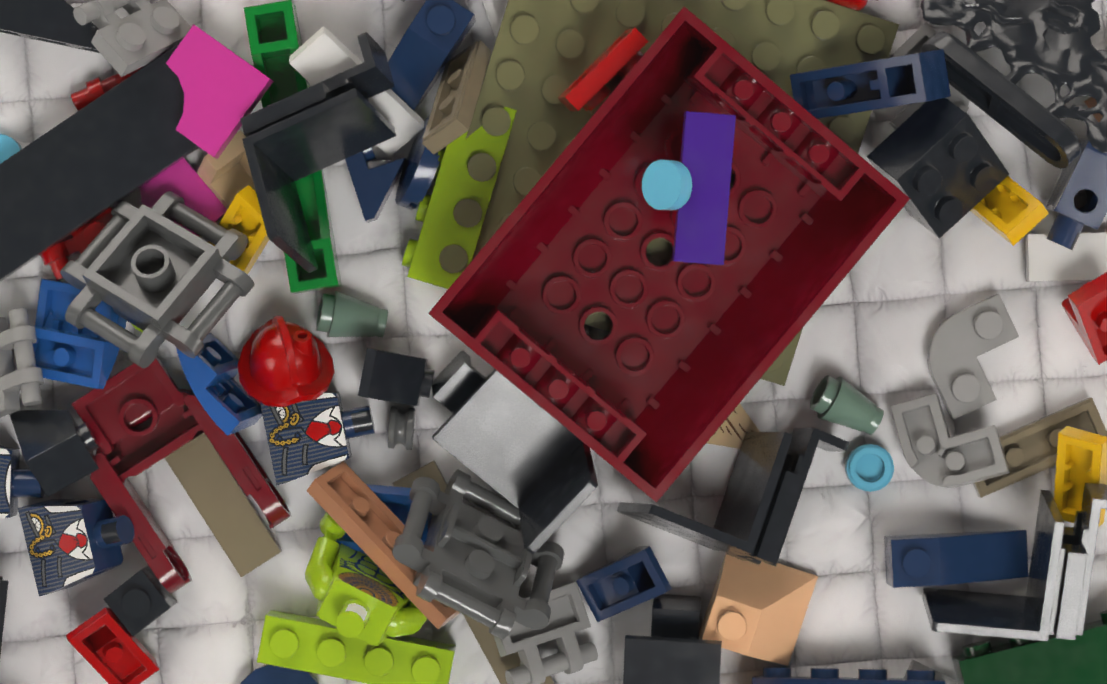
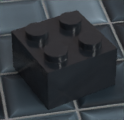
(939, 164)

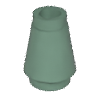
(350, 317)
(845, 405)

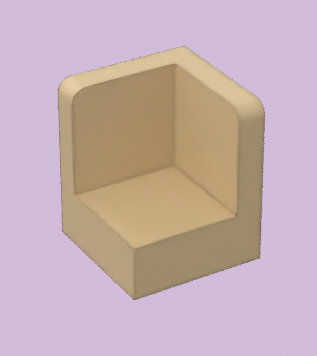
(227, 173)

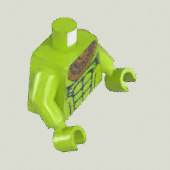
(356, 592)

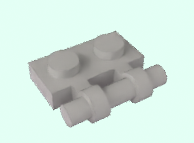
(135, 38)
(27, 377)
(566, 618)

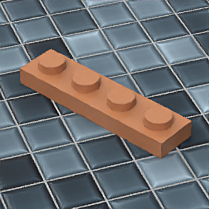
(373, 530)

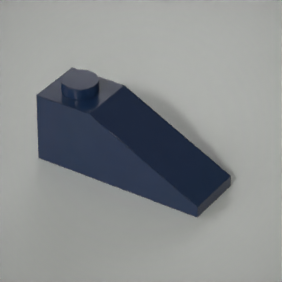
(427, 48)
(872, 84)
(955, 558)

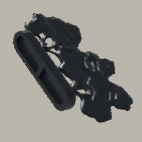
(1033, 38)

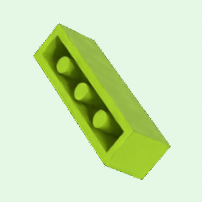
(437, 210)
(320, 649)

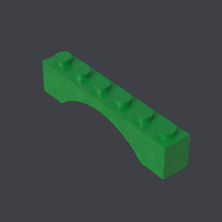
(272, 39)

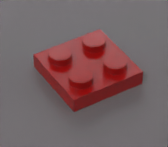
(617, 59)

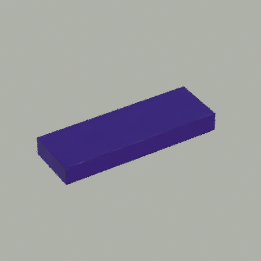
(708, 157)

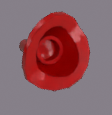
(284, 364)

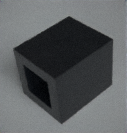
(140, 601)

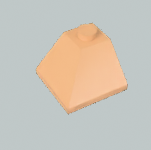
(758, 608)

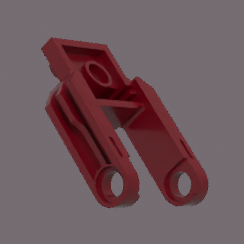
(139, 423)

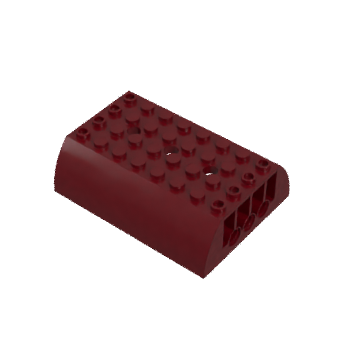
(681, 333)

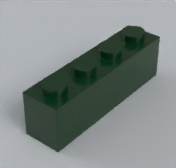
(1038, 661)

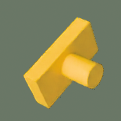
(1010, 210)
(246, 217)
(1079, 461)

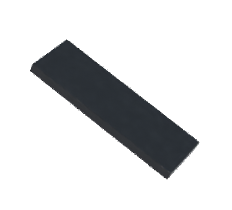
(90, 163)

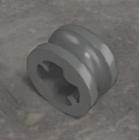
(401, 428)

